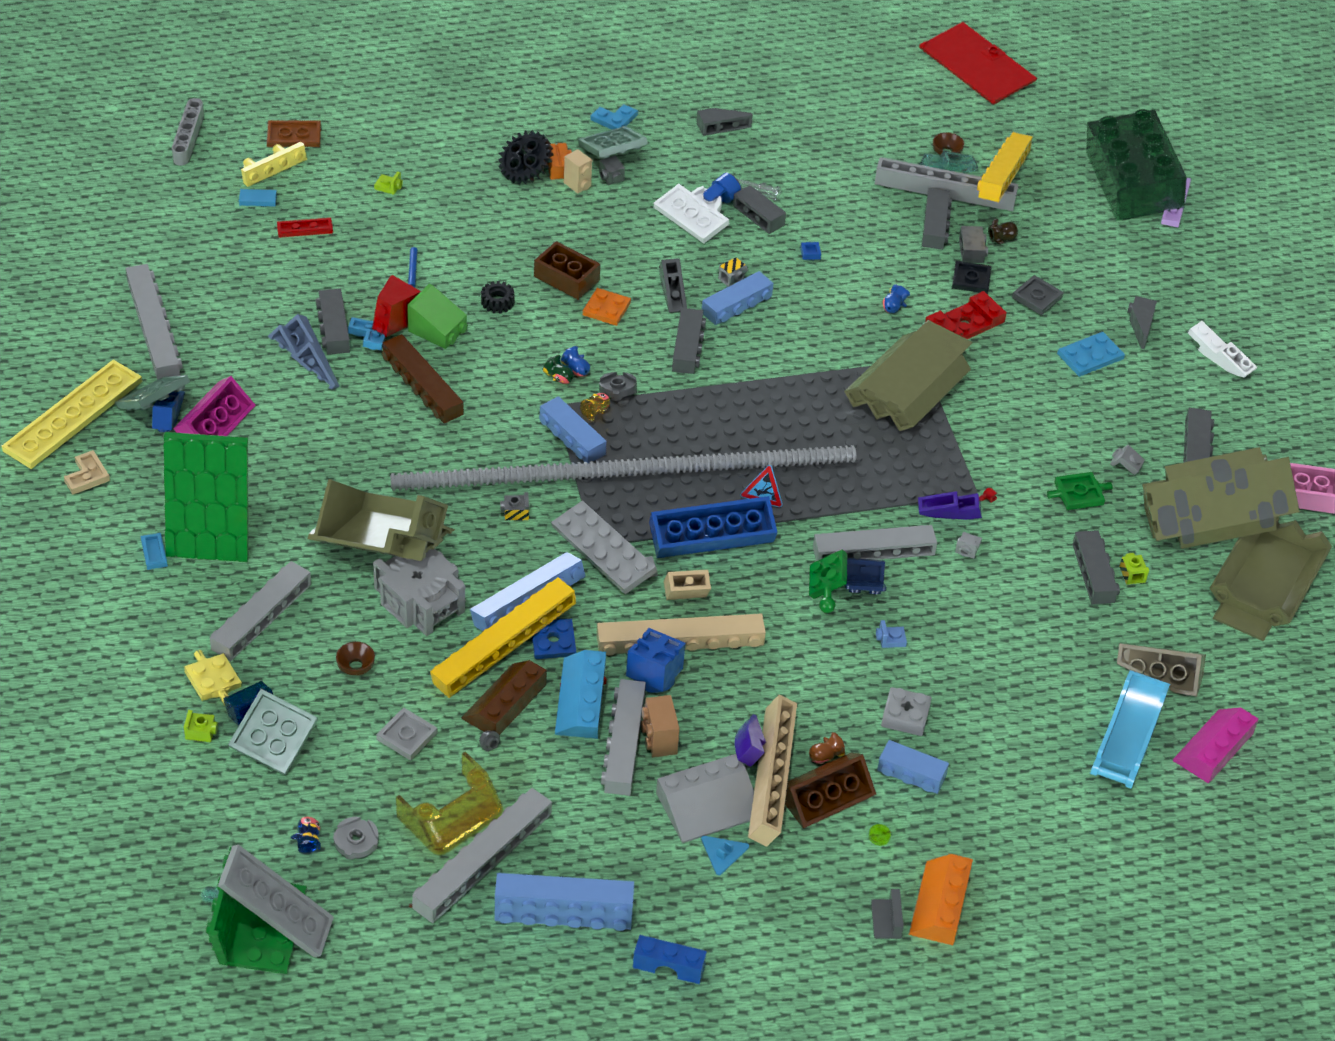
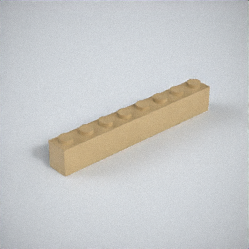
(696, 632)
(773, 771)

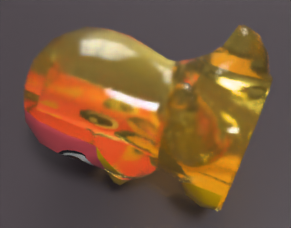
(595, 404)

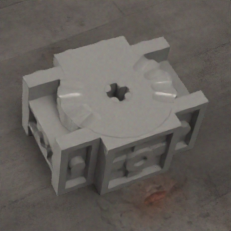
(420, 590)

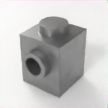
(611, 170)

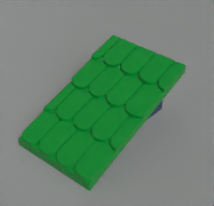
(206, 496)

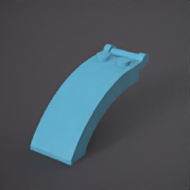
(1130, 728)

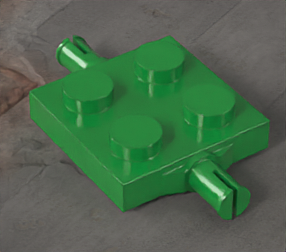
(1079, 490)

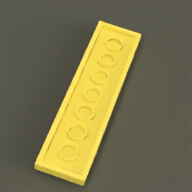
(71, 414)

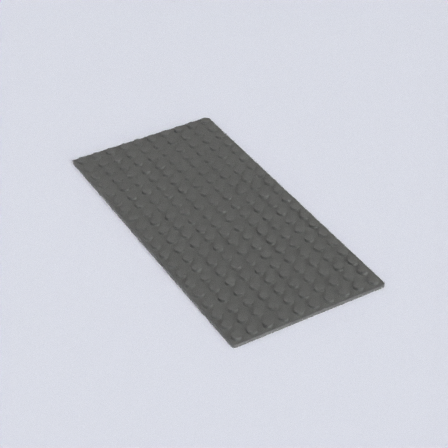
(762, 416)

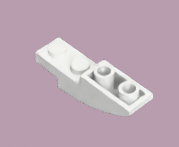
(1222, 354)

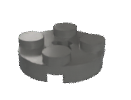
(618, 385)

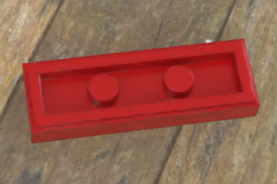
(304, 227)

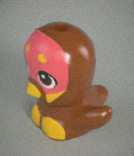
(825, 751)

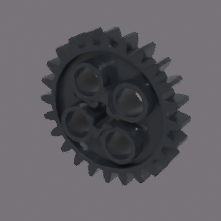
(525, 157)

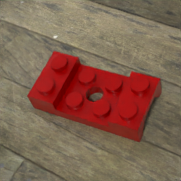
(980, 312)

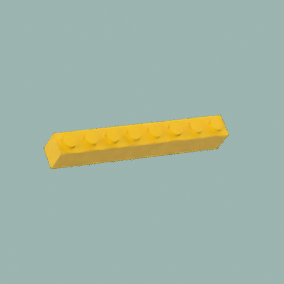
(1004, 167)
(503, 637)

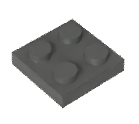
(1037, 295)

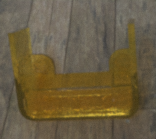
(459, 819)

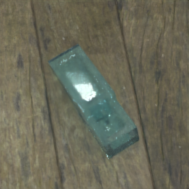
(950, 161)

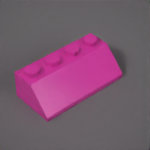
(218, 410)
(1217, 742)

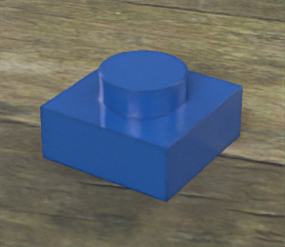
(810, 250)

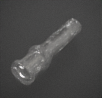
(763, 188)

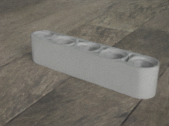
(187, 131)

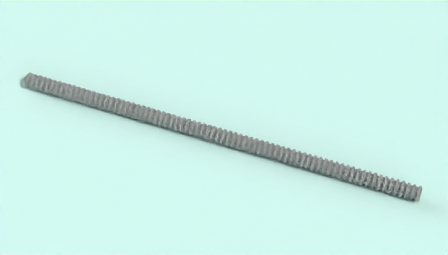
(623, 467)

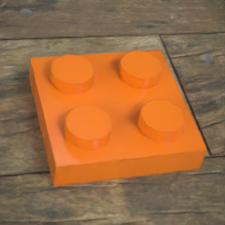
(606, 306)

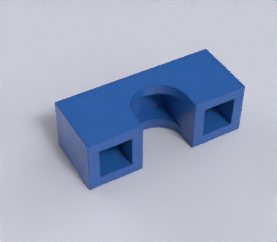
(685, 960)

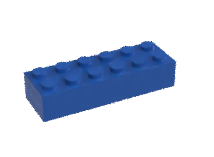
(712, 527)

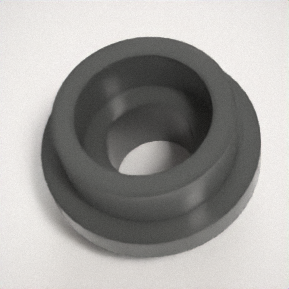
(489, 740)

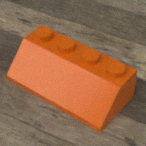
(941, 898)

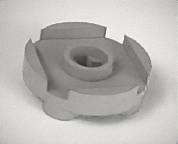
(356, 848)

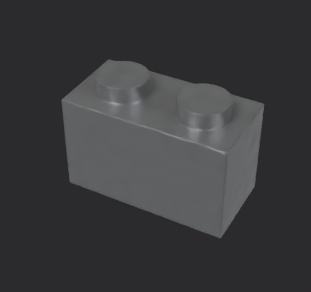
(972, 244)

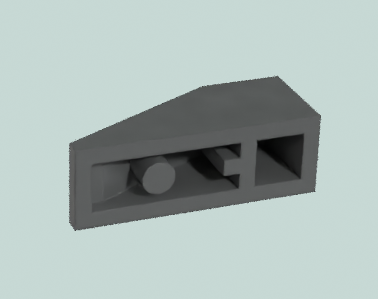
(718, 120)
(672, 284)
(1141, 318)

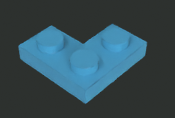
(611, 120)
(372, 338)

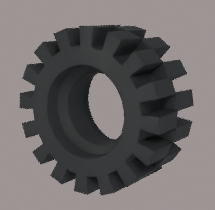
(497, 304)

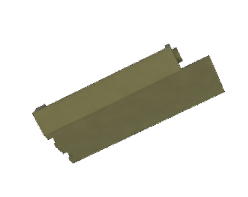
(912, 375)
(1268, 578)

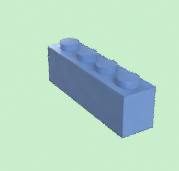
(737, 298)
(572, 430)

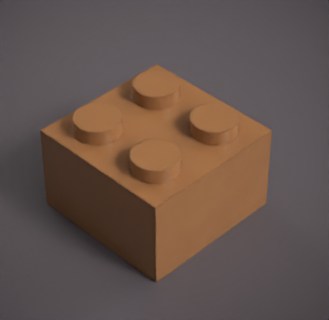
(660, 726)

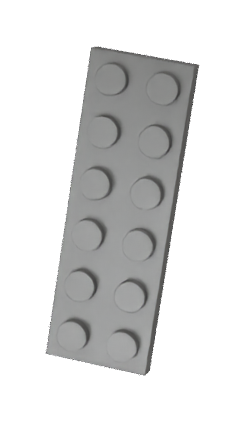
(604, 547)
(275, 901)

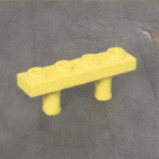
(281, 160)

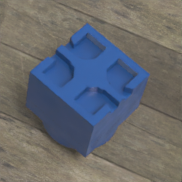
(655, 660)

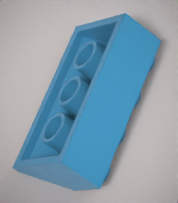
(581, 694)

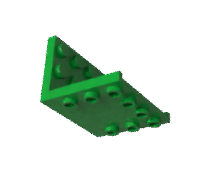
(246, 939)

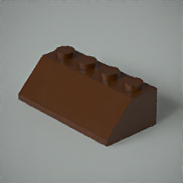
(507, 697)
(829, 789)

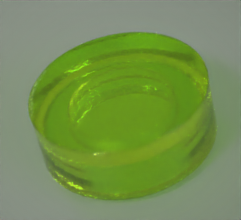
(879, 834)

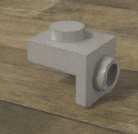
(1128, 458)

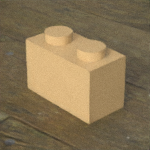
(577, 171)
(687, 584)

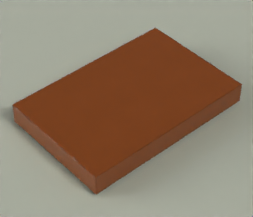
(294, 131)

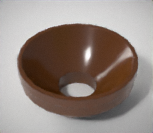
(948, 141)
(354, 652)

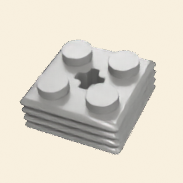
(906, 711)

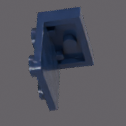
(865, 575)

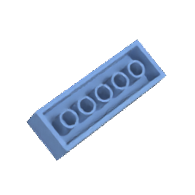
(563, 901)

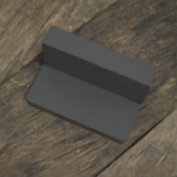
(888, 916)

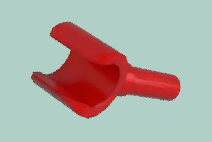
(988, 494)

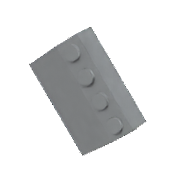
(707, 798)

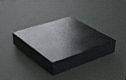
(971, 277)

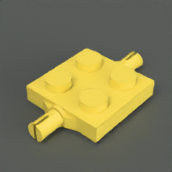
(212, 676)

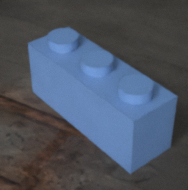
(913, 767)

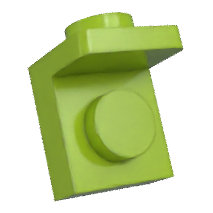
(389, 184)

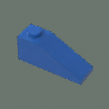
(167, 411)

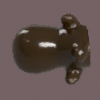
(1005, 231)

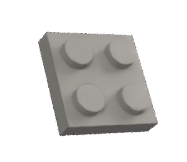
(406, 733)

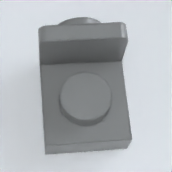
(968, 545)

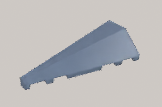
(302, 342)

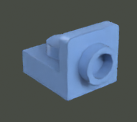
(891, 636)

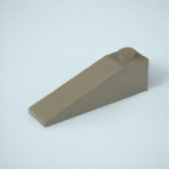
(1178, 668)

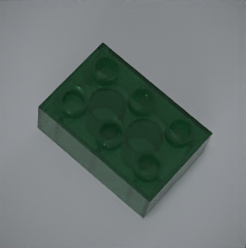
(1135, 164)

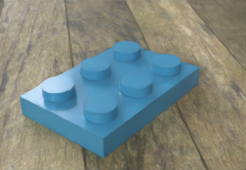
(1091, 354)

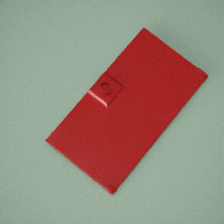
(978, 63)

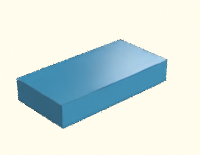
(256, 197)
(154, 551)

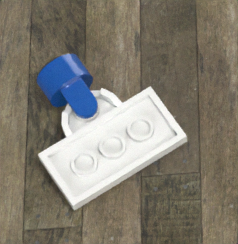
(699, 210)

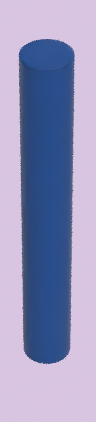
(412, 266)

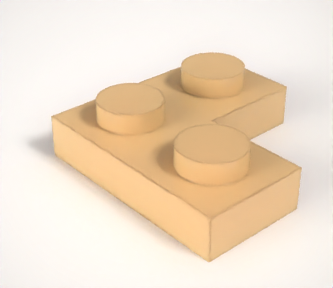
(90, 475)

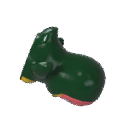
(558, 371)

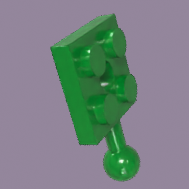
(827, 576)

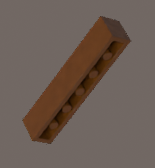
(423, 379)

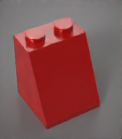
(392, 306)

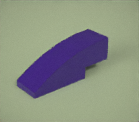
(951, 506)
(749, 741)

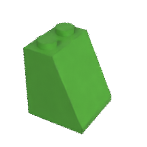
(435, 317)

